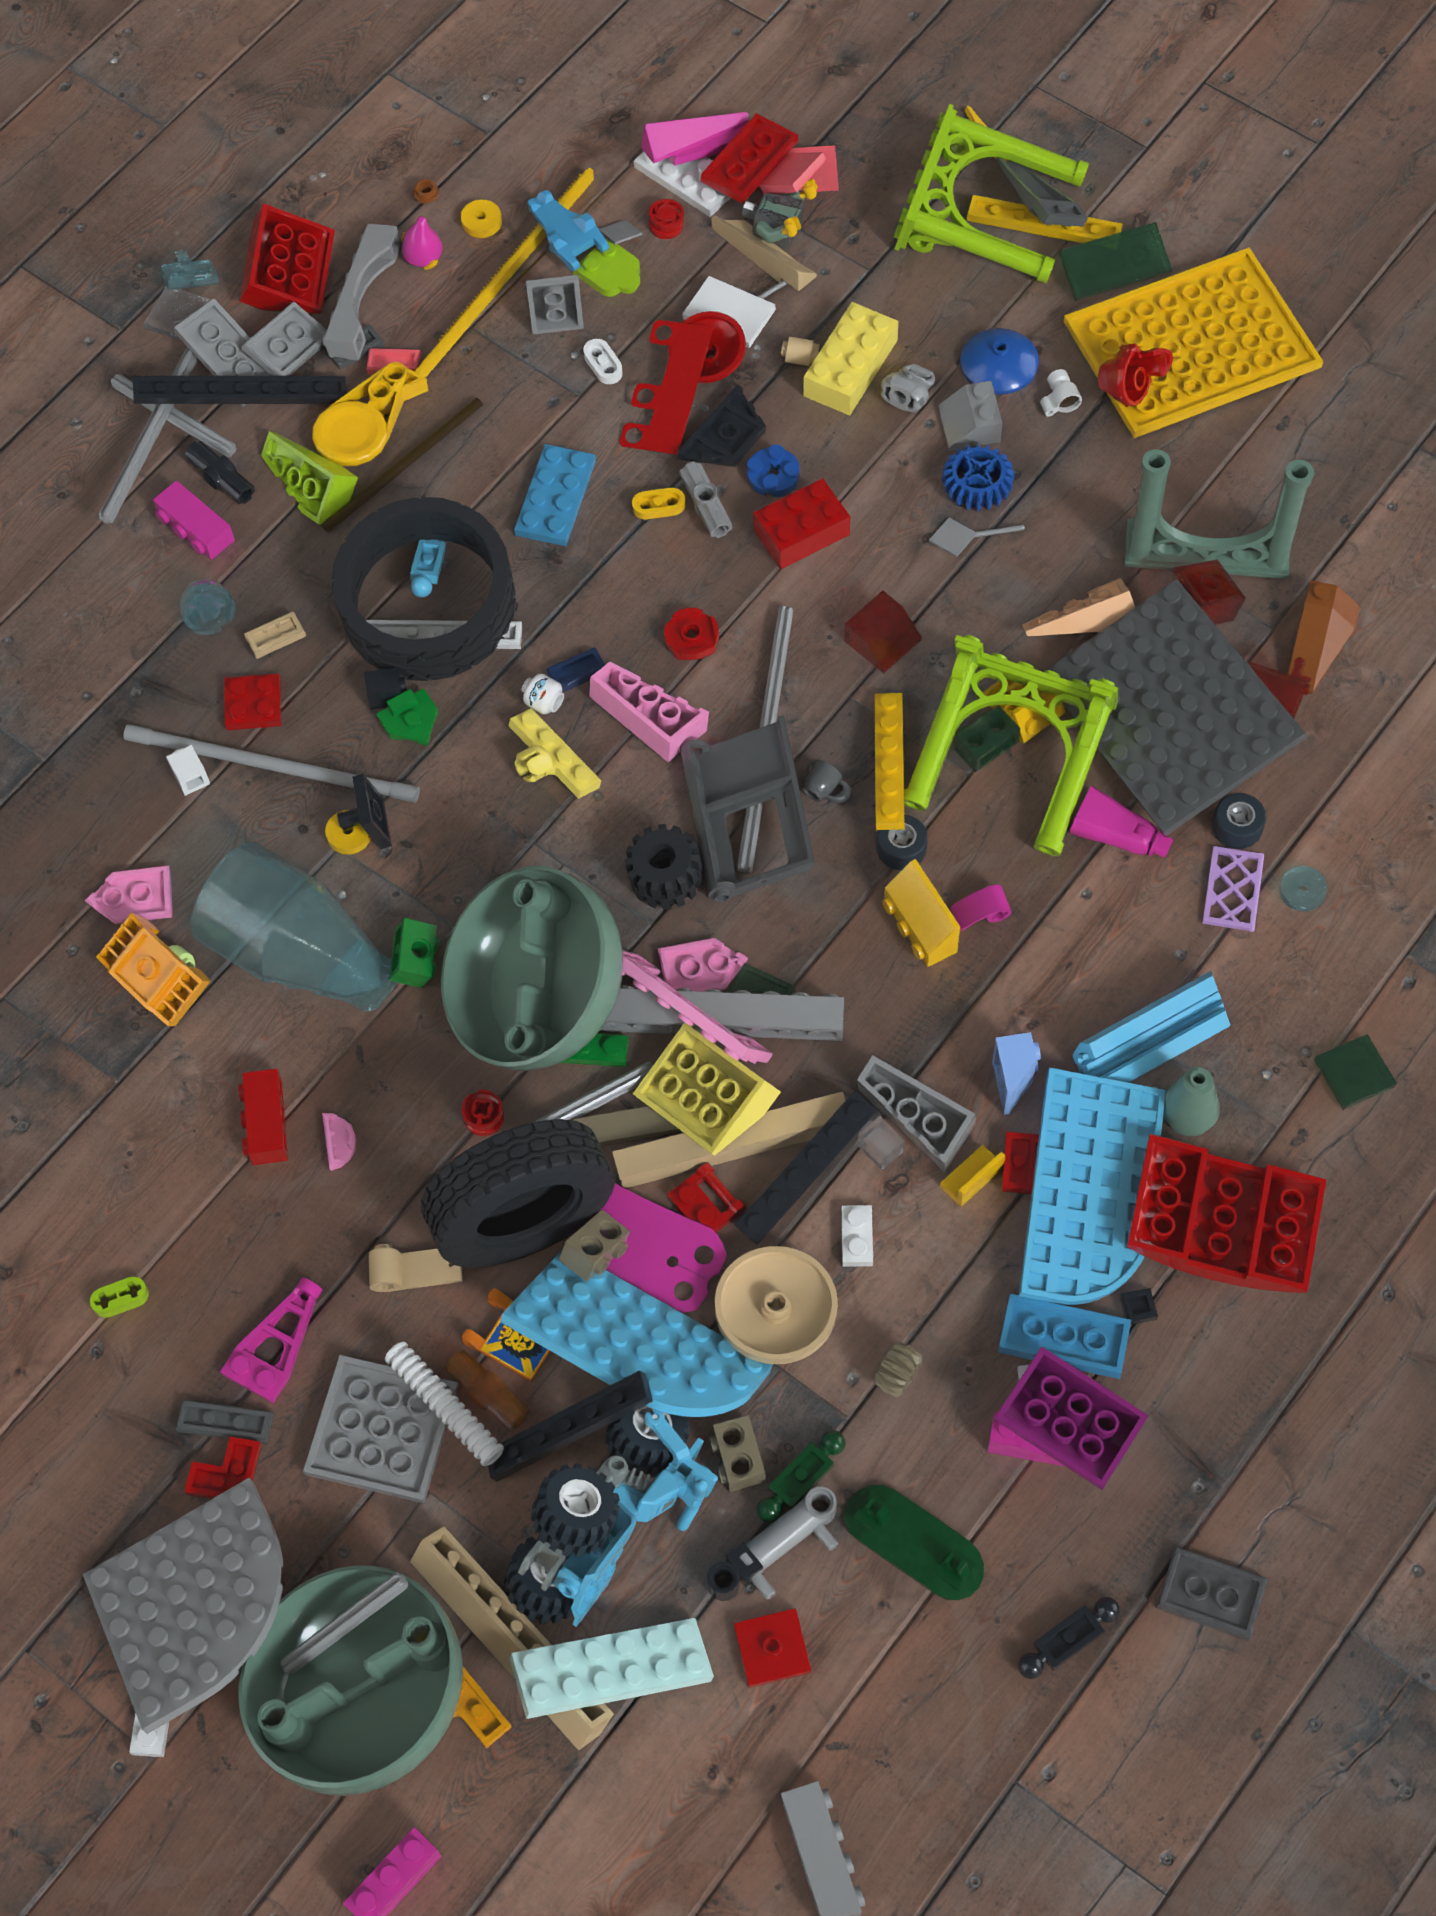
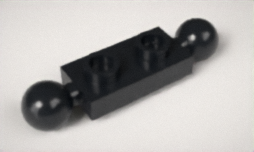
(1068, 1637)

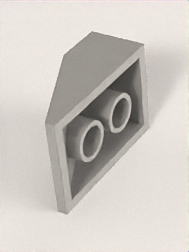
(555, 304)

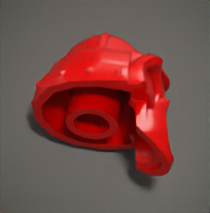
(1129, 372)

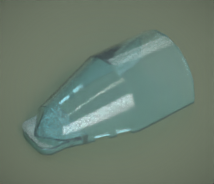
(288, 929)

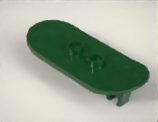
(915, 1542)

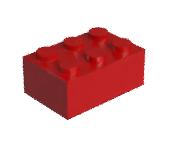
(801, 523)

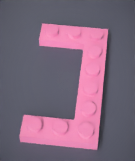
(646, 979)

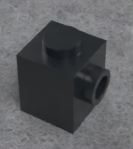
(383, 686)

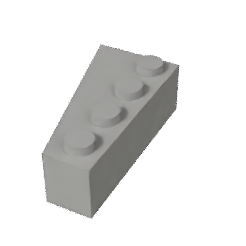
(920, 1112)

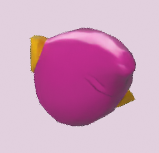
(421, 245)

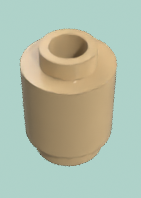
(799, 351)

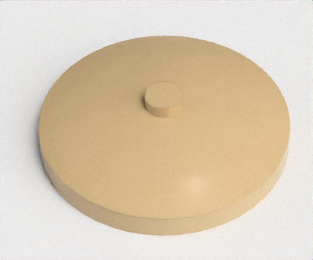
(776, 1305)

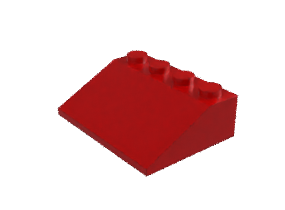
(286, 262)

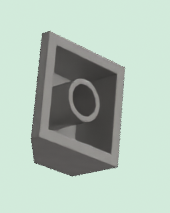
(971, 416)

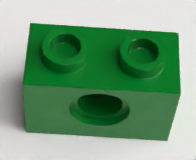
(406, 966)

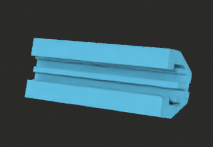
(1154, 1033)

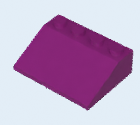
(1071, 1418)

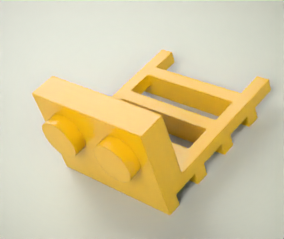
(1028, 720)

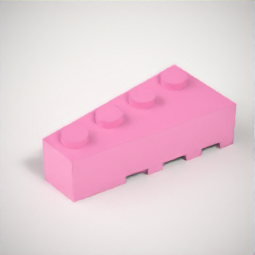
(647, 711)

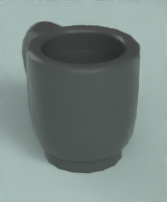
(823, 780)

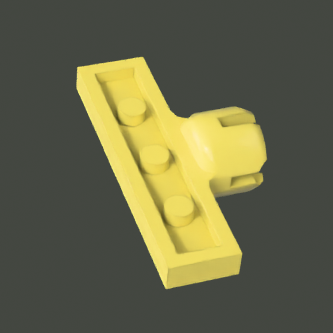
(550, 756)

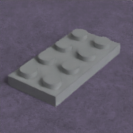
(218, 342)

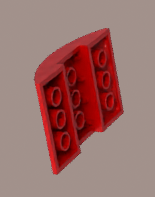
(1226, 1217)

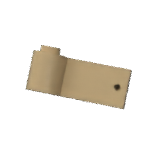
(401, 1271)

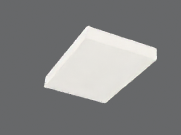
(747, 309)

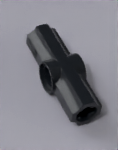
(219, 472)

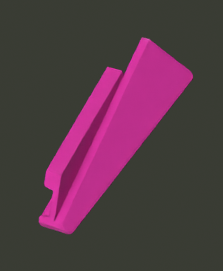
(691, 138)

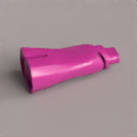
(1112, 823)

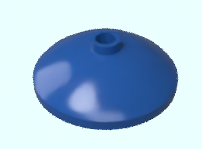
(1006, 369)

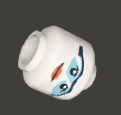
(542, 694)

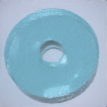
(1303, 900)

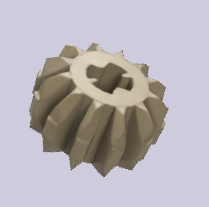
(898, 1369)

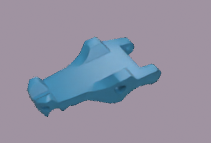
(565, 230)

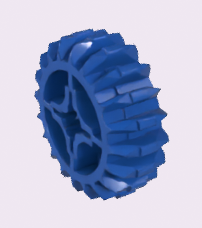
(976, 486)

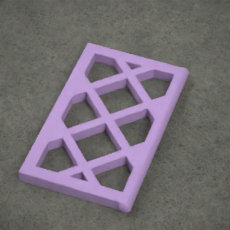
(1237, 858)

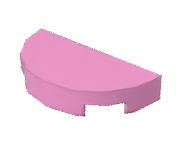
(339, 1140)

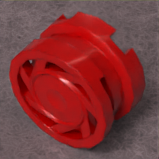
(665, 219)
(482, 1113)

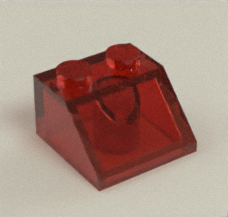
(1211, 589)
(881, 632)

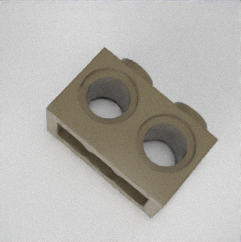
(594, 1246)
(744, 1452)

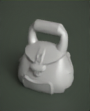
(908, 387)

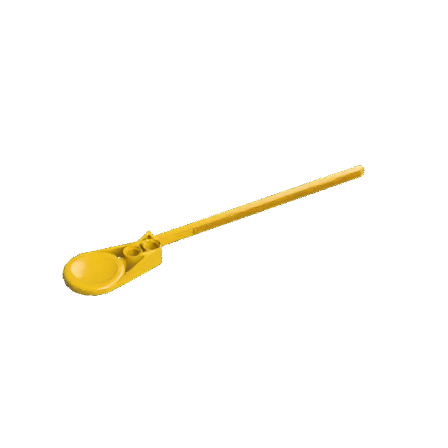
(357, 431)

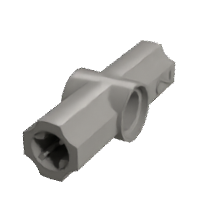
(710, 510)

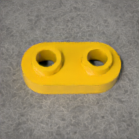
(658, 503)

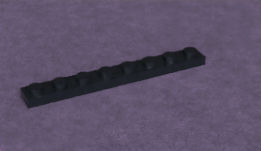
(238, 389)

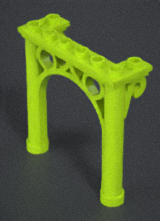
(962, 143)
(970, 656)

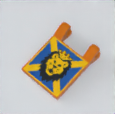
(506, 1344)

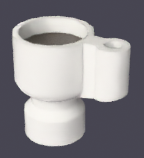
(1064, 395)

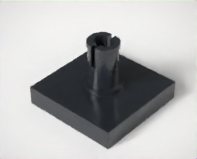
(369, 812)

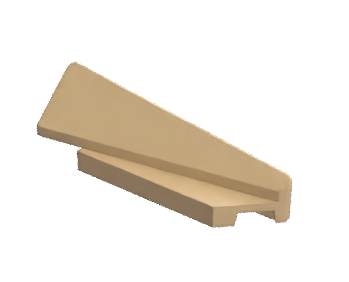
(765, 255)

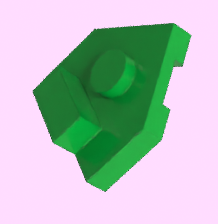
(409, 717)

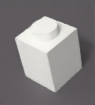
(188, 770)

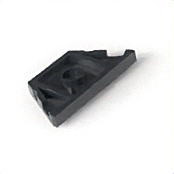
(726, 433)

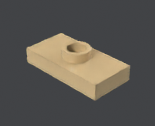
(275, 635)

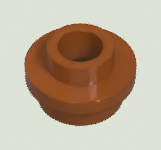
(425, 191)

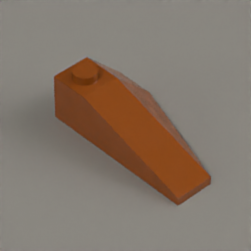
(1323, 629)

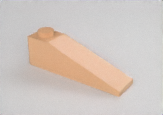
(1092, 614)

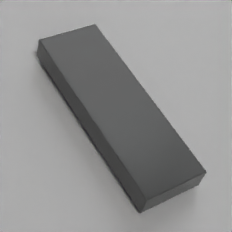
(224, 1421)

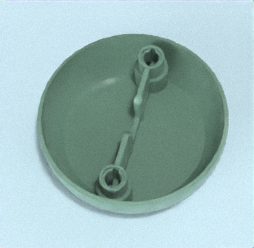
(531, 969)
(367, 1701)

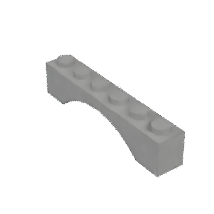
(376, 252)

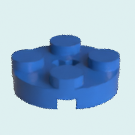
(773, 458)

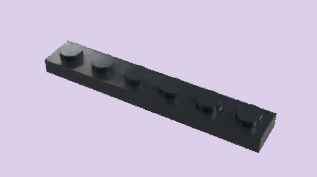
(805, 1168)
(572, 1424)

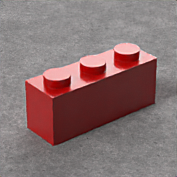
(263, 1117)

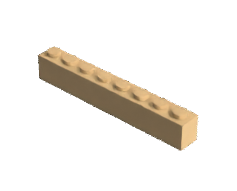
(495, 1620)

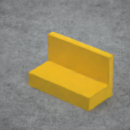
(972, 1175)

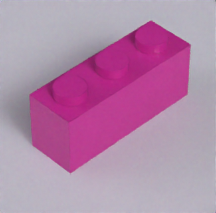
(193, 520)
(394, 1876)

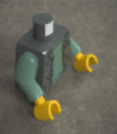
(780, 215)

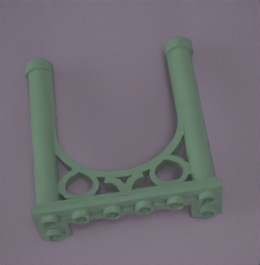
(1271, 542)

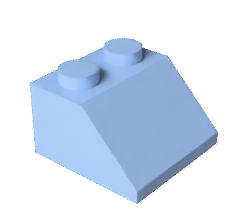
(1014, 1067)

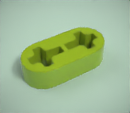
(119, 1297)

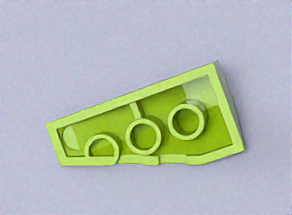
(313, 480)

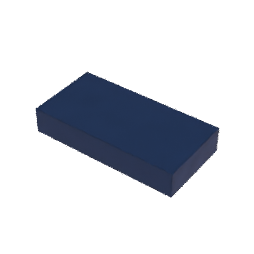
(576, 669)

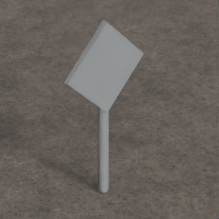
(620, 232)
(955, 537)

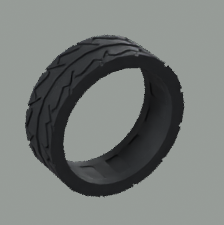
(403, 524)

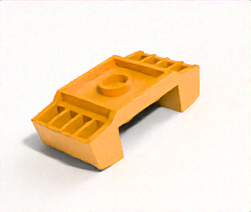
(152, 970)

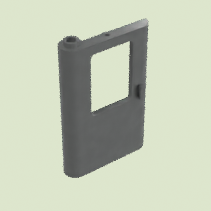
(733, 778)

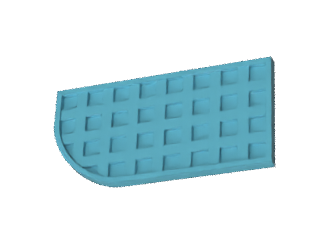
(1086, 1186)
(621, 1330)

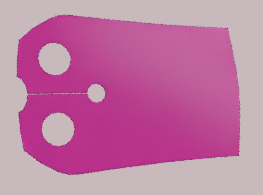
(655, 1237)

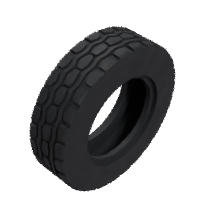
(517, 1193)

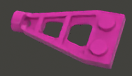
(255, 1373)

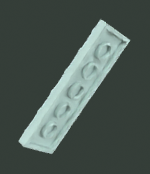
(610, 1668)

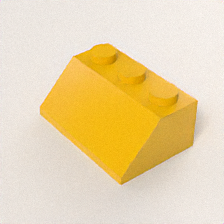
(922, 915)

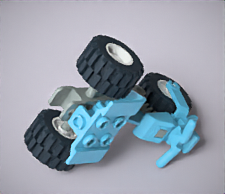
(592, 1515)

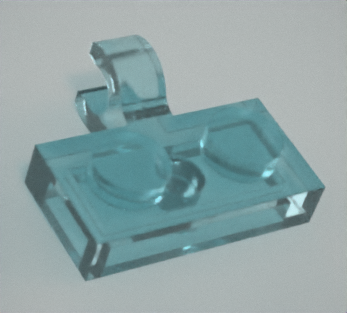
(187, 273)

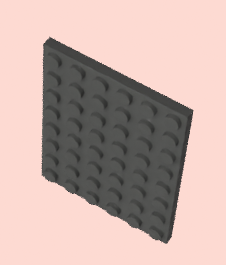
(1187, 707)

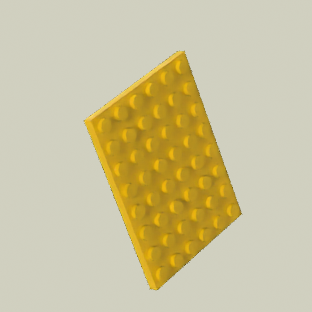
(1224, 334)

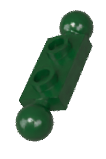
(801, 1476)

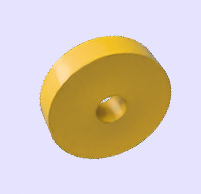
(481, 227)
(346, 843)

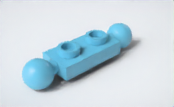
(426, 566)

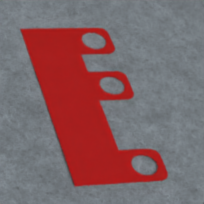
(676, 394)

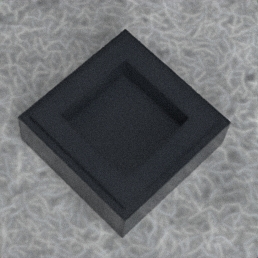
(1139, 1306)

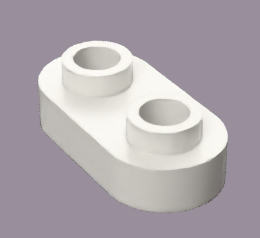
(605, 363)

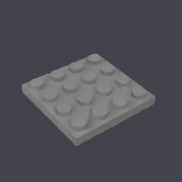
(376, 1432)

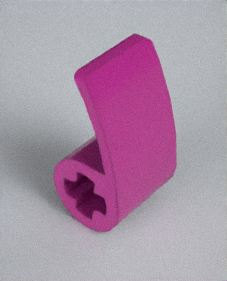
(982, 904)

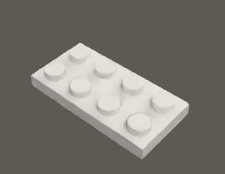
(684, 181)

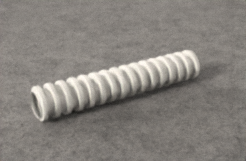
(444, 1403)

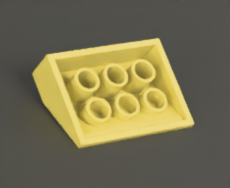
(705, 1091)

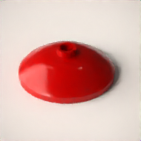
(726, 345)

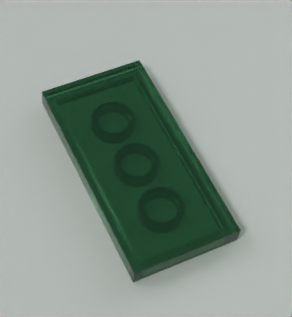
(1115, 261)

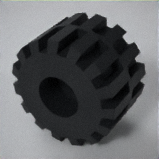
(664, 866)

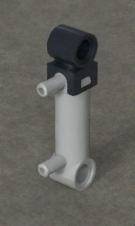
(751, 1559)

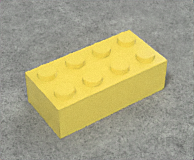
(850, 358)

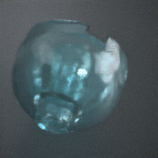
(206, 606)

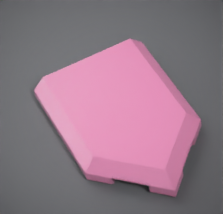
(138, 891)
(700, 965)

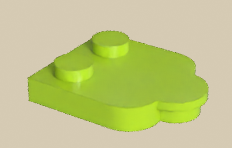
(610, 271)

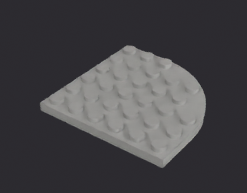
(190, 1603)

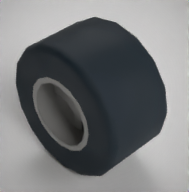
(1239, 820)
(911, 841)

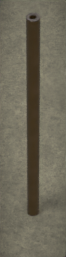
(401, 465)

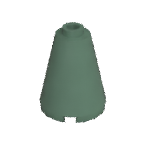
(1192, 1103)

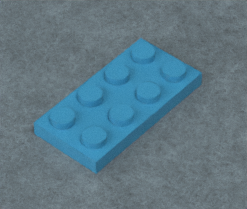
(555, 495)
(1078, 1336)

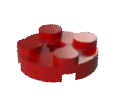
(691, 648)

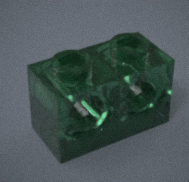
(990, 742)

